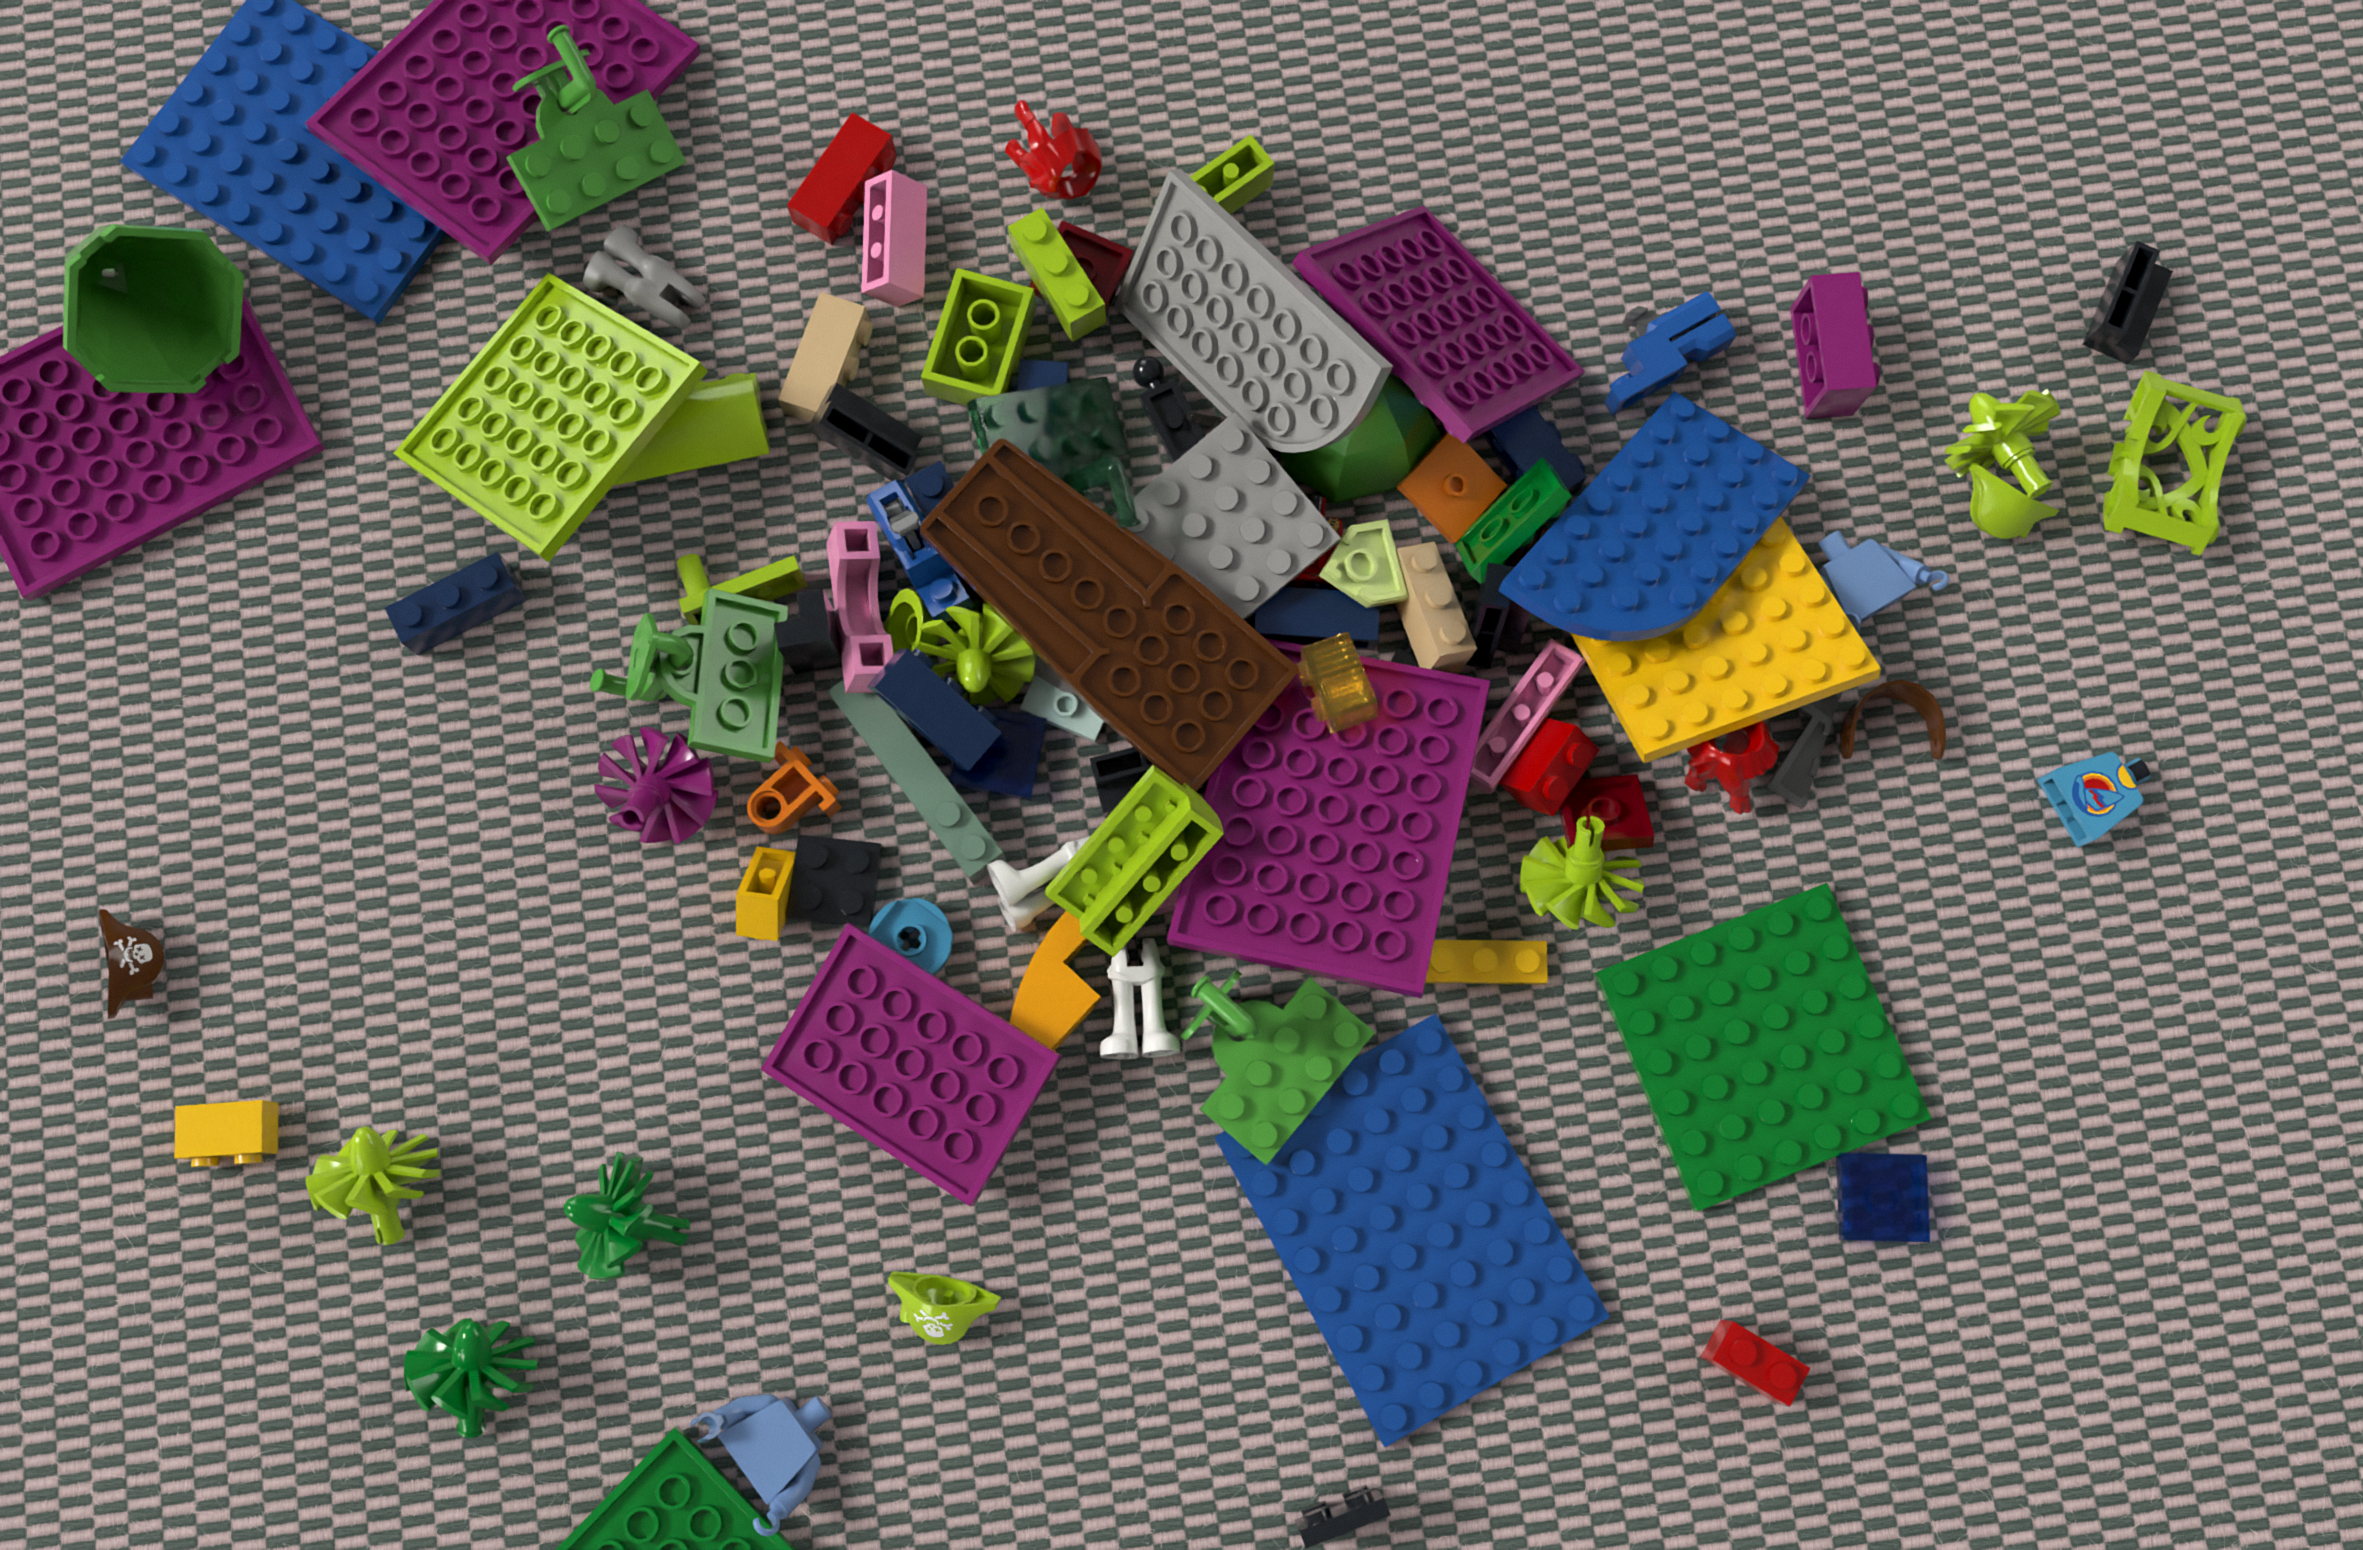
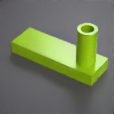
(762, 584)

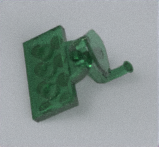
(1067, 431)

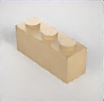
(825, 354)
(1433, 611)

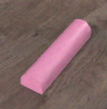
(1523, 713)

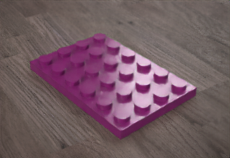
(911, 1064)

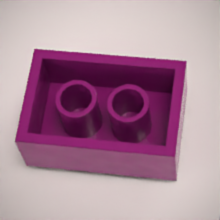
(1834, 345)

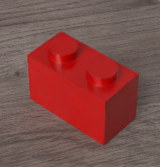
(1549, 766)
(1755, 1362)

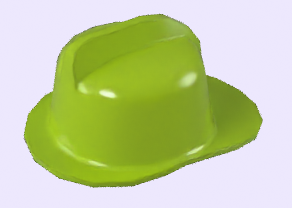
(905, 620)

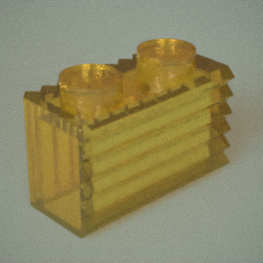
(1338, 683)

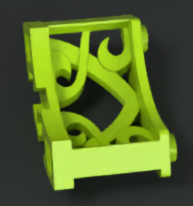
(2133, 507)

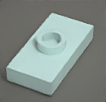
(1061, 710)

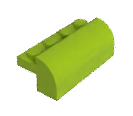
(711, 427)
(1135, 859)

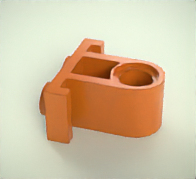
(795, 791)

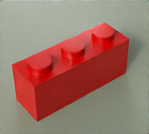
(837, 180)

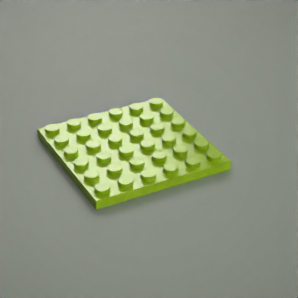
(550, 415)

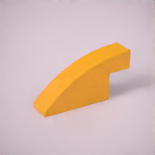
(1051, 995)

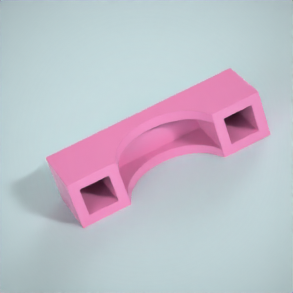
(854, 581)

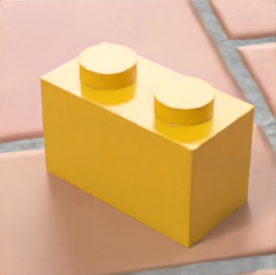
(226, 1130)

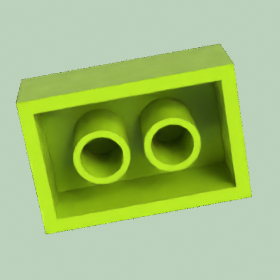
(978, 338)

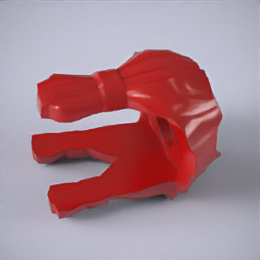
(1051, 156)
(1745, 756)

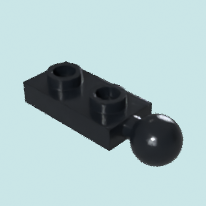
(1166, 408)

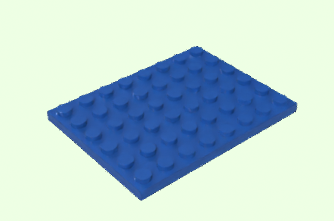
(245, 160)
(1416, 1234)

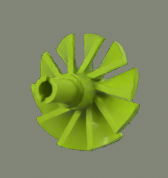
(2003, 437)
(984, 653)
(1574, 878)
(369, 1179)

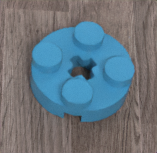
(914, 915)

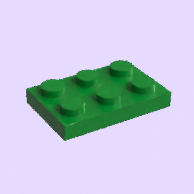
(1513, 519)

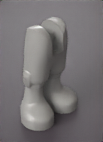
(654, 291)

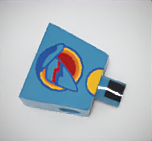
(2094, 794)

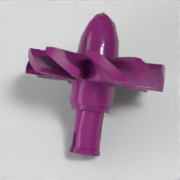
(669, 792)

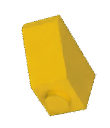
(764, 894)

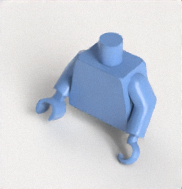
(1871, 576)
(772, 1447)

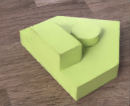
(1367, 565)

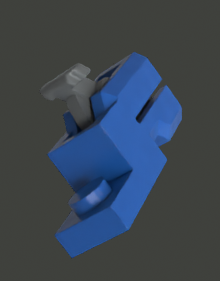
(1665, 346)
(925, 568)

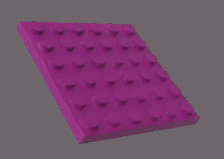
(1439, 321)

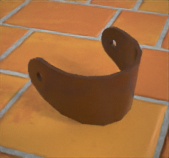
(1911, 694)

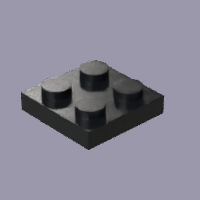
(834, 881)
(1327, 1522)

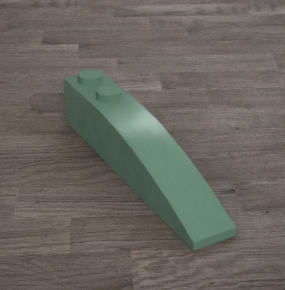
(920, 781)

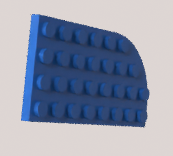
(1656, 529)

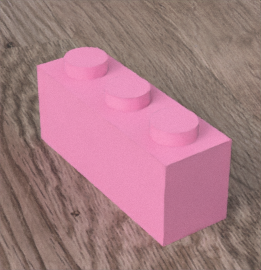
(894, 239)

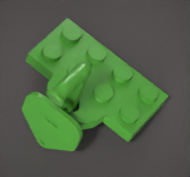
(587, 143)
(719, 669)
(1280, 1065)

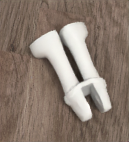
(1014, 885)
(1156, 1039)

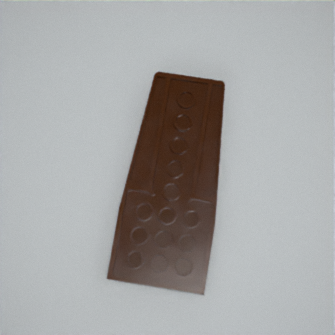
(1108, 613)

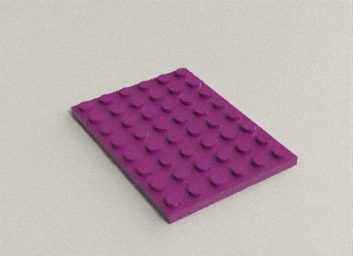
(442, 112)
(114, 469)
(1339, 836)

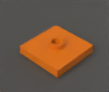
(1451, 486)

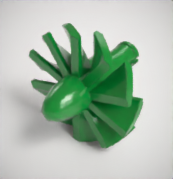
(617, 1221)
(462, 1369)

